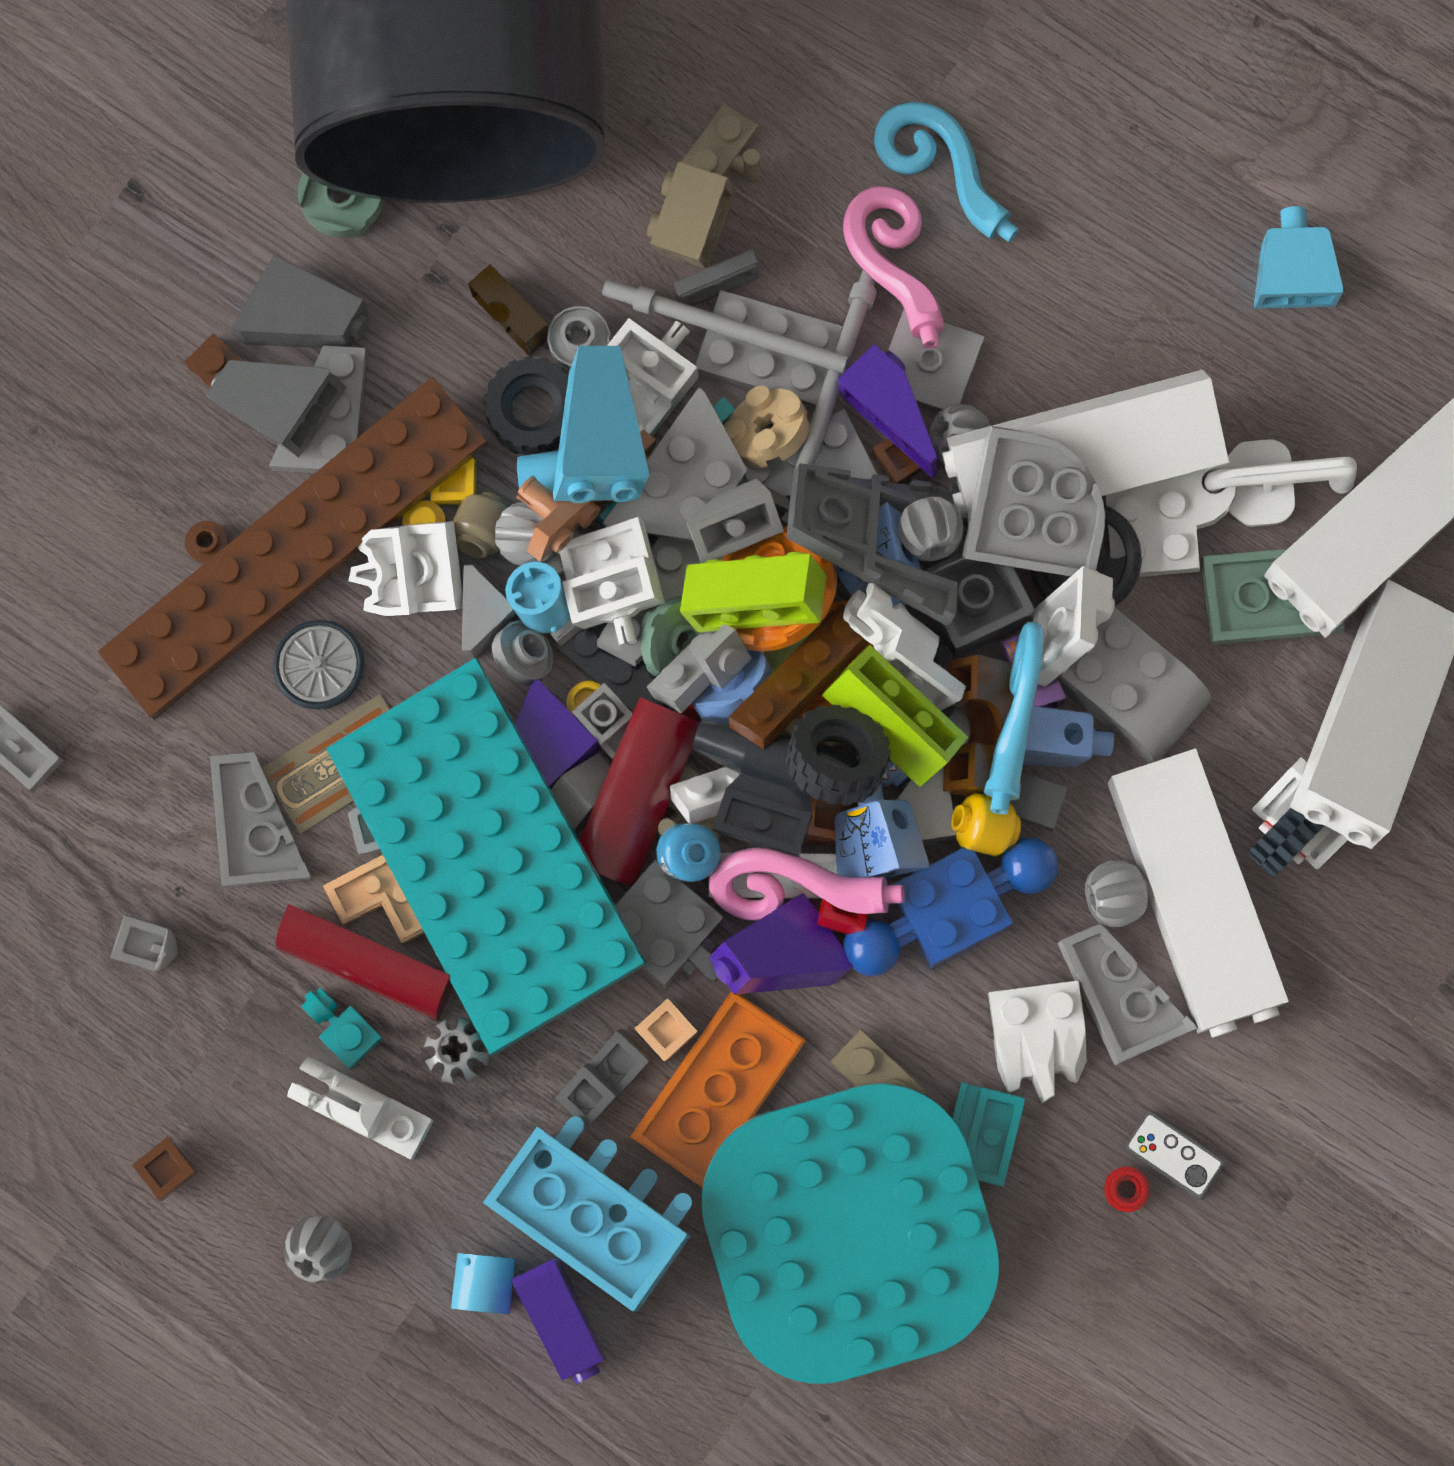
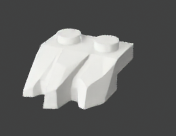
(410, 569)
(1039, 1035)

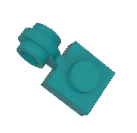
(348, 1035)

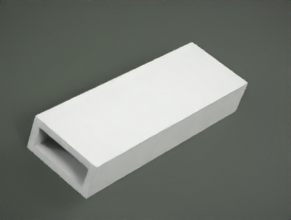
(1119, 437)
(1371, 530)
(1378, 716)
(1198, 893)

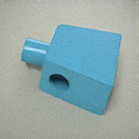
(1297, 265)

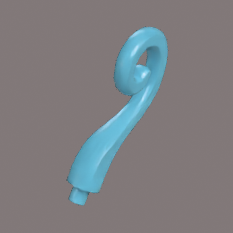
(979, 207)
(1011, 745)

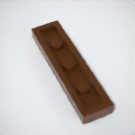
(798, 680)

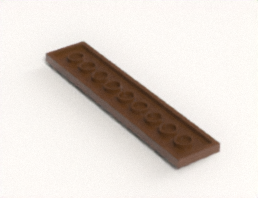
(292, 548)

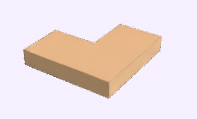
(370, 889)

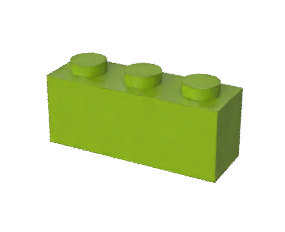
(753, 592)
(917, 730)

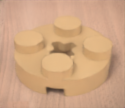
(763, 408)

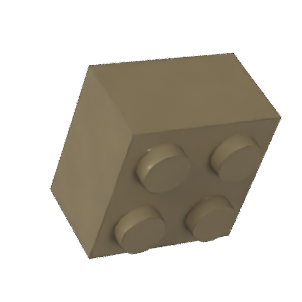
(691, 215)

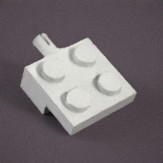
(654, 372)
(611, 577)

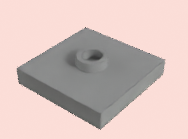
(939, 373)

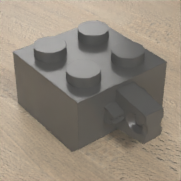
(988, 602)
(670, 926)

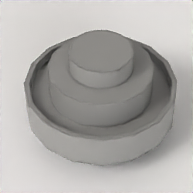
(576, 328)
(522, 653)

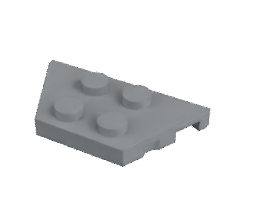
(685, 473)

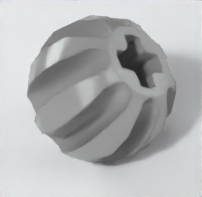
(954, 421)
(931, 528)
(515, 532)
(1116, 893)
(447, 1042)
(317, 1249)

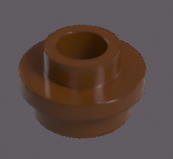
(196, 532)

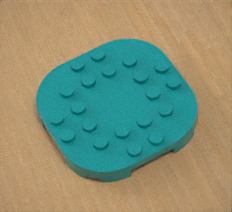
(849, 1233)

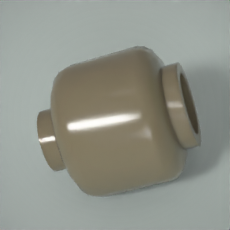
(476, 524)

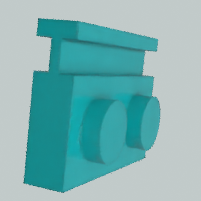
(989, 1129)

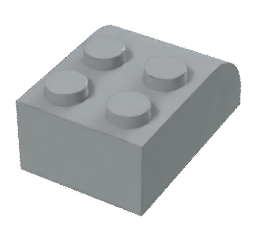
(1136, 688)

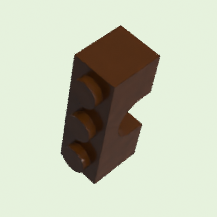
(986, 705)

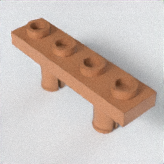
(561, 517)

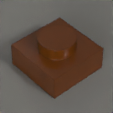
(210, 359)
(895, 462)
(164, 1169)

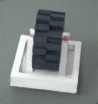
(1288, 832)

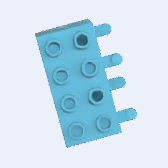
(589, 1216)

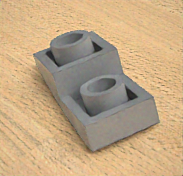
(604, 718)

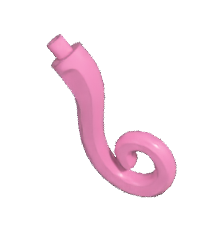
(918, 301)
(851, 894)

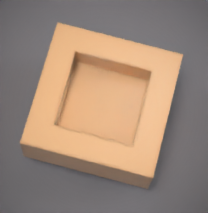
(666, 1030)

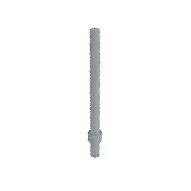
(860, 300)
(648, 301)

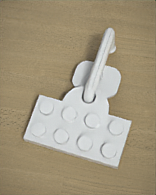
(1251, 487)

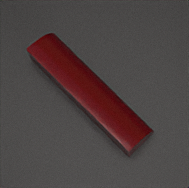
(637, 790)
(363, 962)

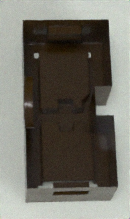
(509, 309)

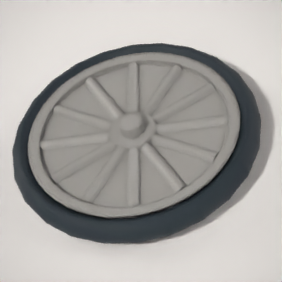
(318, 664)

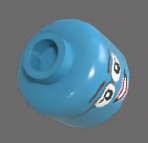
(688, 852)

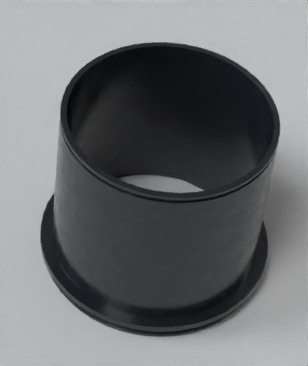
(445, 96)

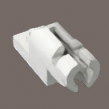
(903, 643)
(363, 1109)

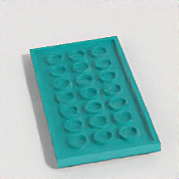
(486, 857)

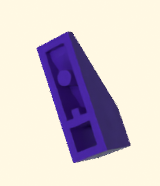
(883, 396)

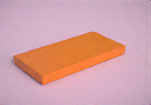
(718, 1086)

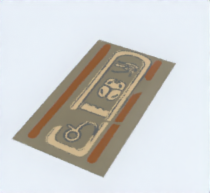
(306, 775)

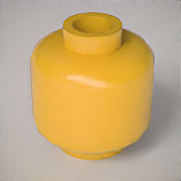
(983, 830)

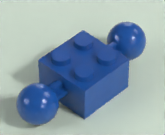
(952, 907)

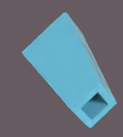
(600, 433)

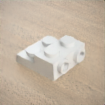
(1071, 620)

